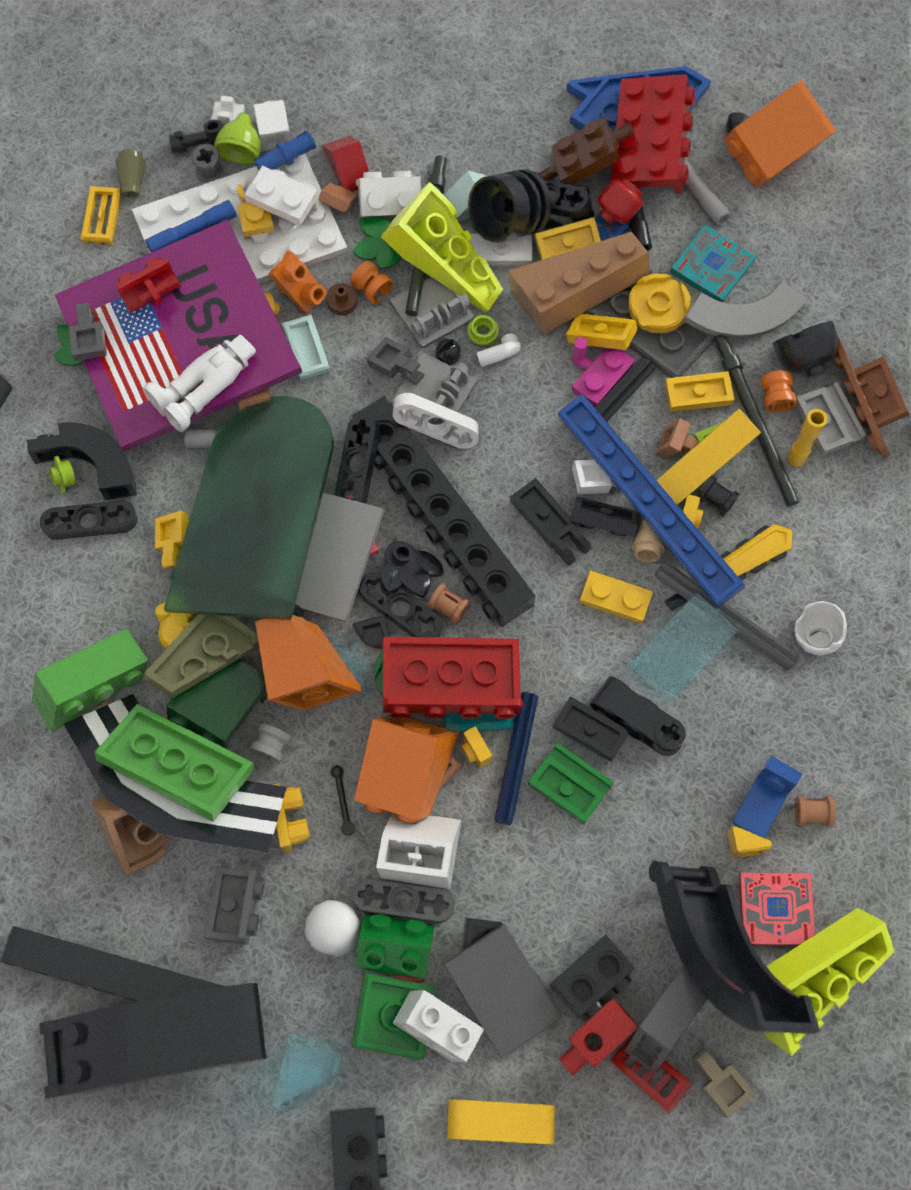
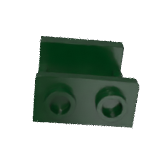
(219, 702)

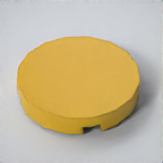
(658, 303)

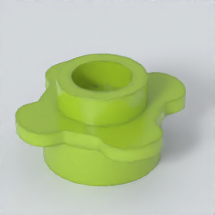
(62, 474)

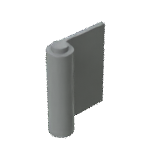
(338, 556)

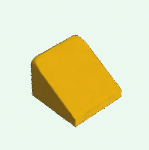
(746, 843)

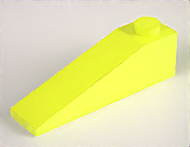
(435, 242)

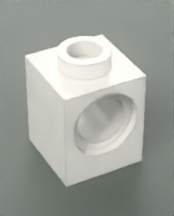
(272, 124)

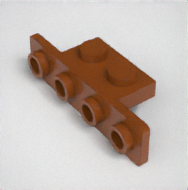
(877, 394)

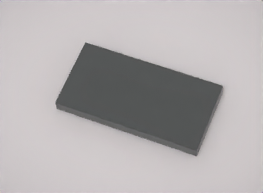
(669, 352)

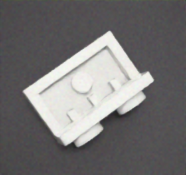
(386, 194)
(282, 195)

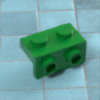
(394, 946)

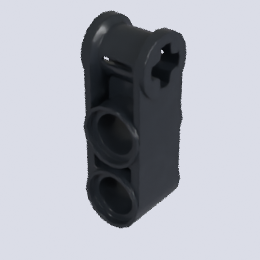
(639, 715)

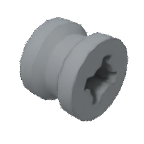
(270, 743)

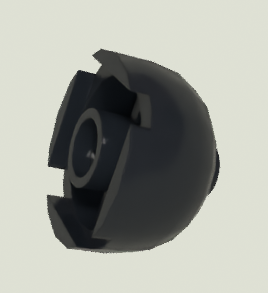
(808, 349)

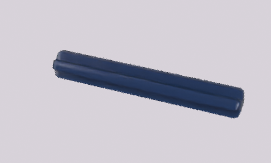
(516, 760)

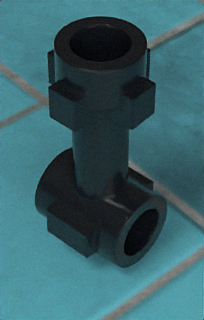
(180, 142)

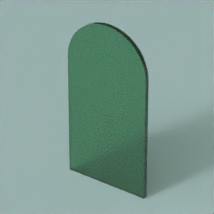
(254, 513)

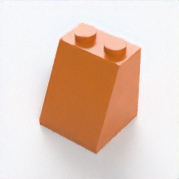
(779, 134)
(302, 664)
(404, 766)

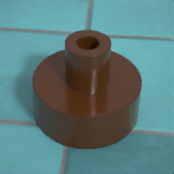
(341, 299)

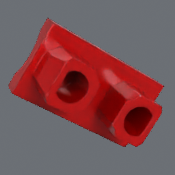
(147, 284)

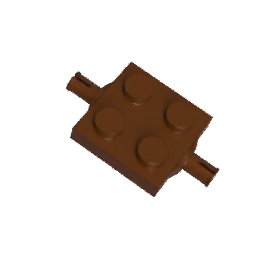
(586, 152)

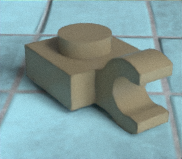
(725, 1085)

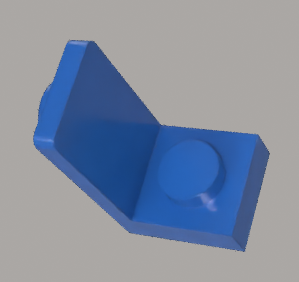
(766, 797)

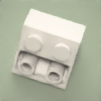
(419, 851)

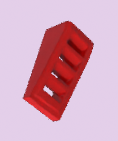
(673, 1098)

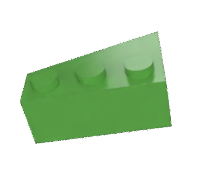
(87, 678)

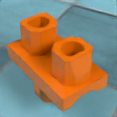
(297, 283)

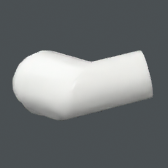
(509, 347)

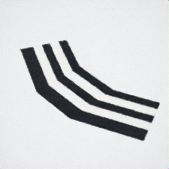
(243, 823)

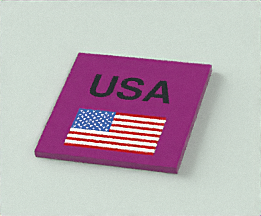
(157, 343)

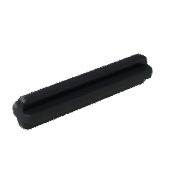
(625, 388)

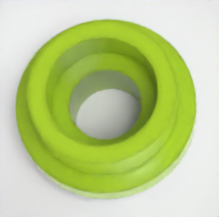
(485, 322)

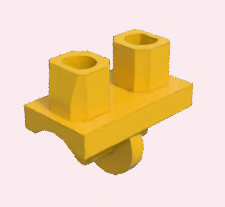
(291, 832)

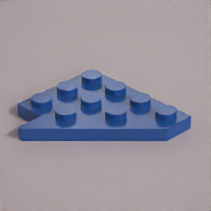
(602, 93)

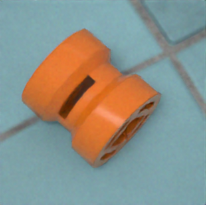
(370, 281)
(778, 391)

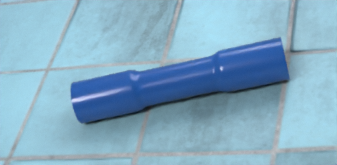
(207, 219)

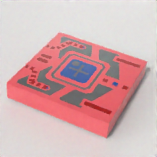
(777, 908)

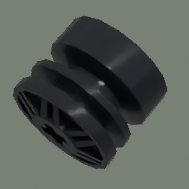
(509, 205)

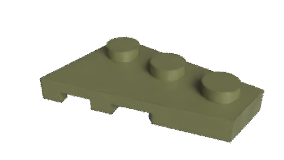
(199, 652)

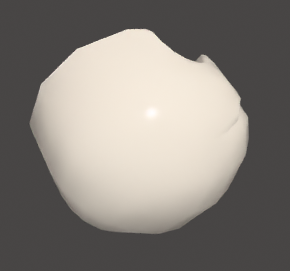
(828, 620)
(333, 928)

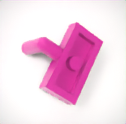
(600, 374)

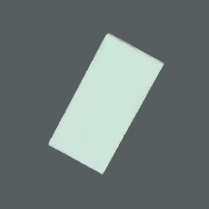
(306, 346)

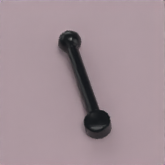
(347, 827)

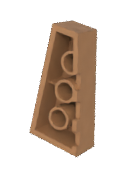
(578, 280)

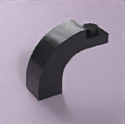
(93, 446)

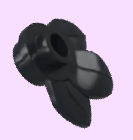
(410, 572)

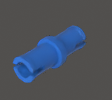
(286, 152)

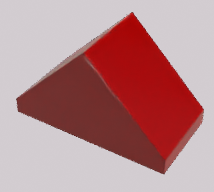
(346, 161)

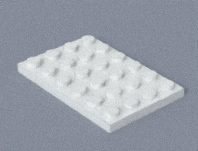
(311, 242)

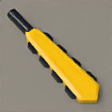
(751, 555)

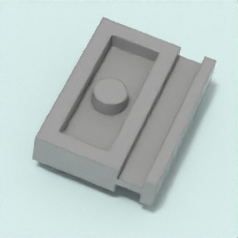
(841, 425)

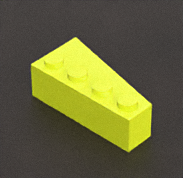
(831, 965)

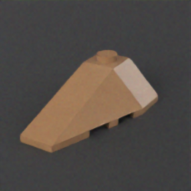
(128, 838)

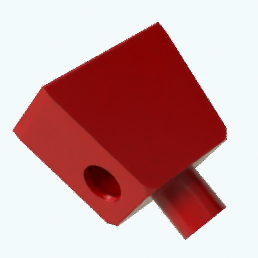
(613, 1026)

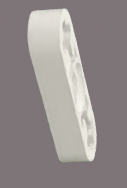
(416, 411)

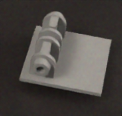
(438, 312)
(441, 384)

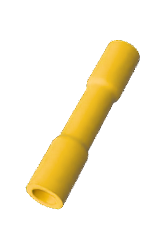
(809, 432)

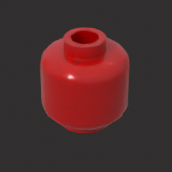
(620, 201)

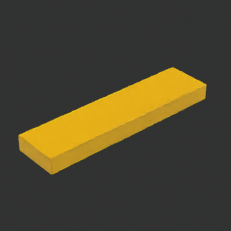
(708, 456)

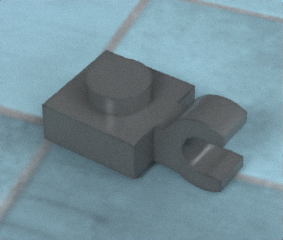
(88, 336)
(392, 358)

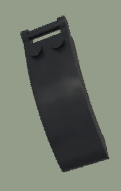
(721, 956)
(154, 1039)

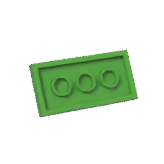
(174, 762)

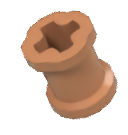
(449, 604)
(815, 810)

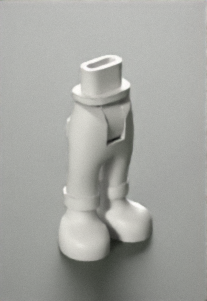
(213, 369)

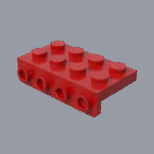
(660, 123)
(451, 677)

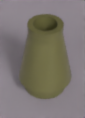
(130, 171)

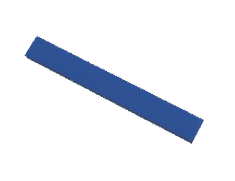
(651, 501)

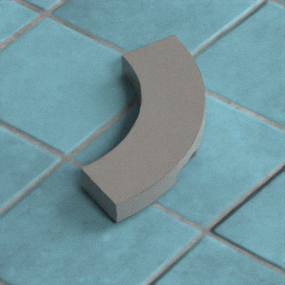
(744, 319)

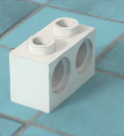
(438, 1026)

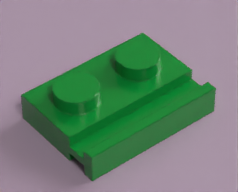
(570, 783)

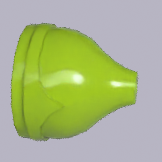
(238, 141)

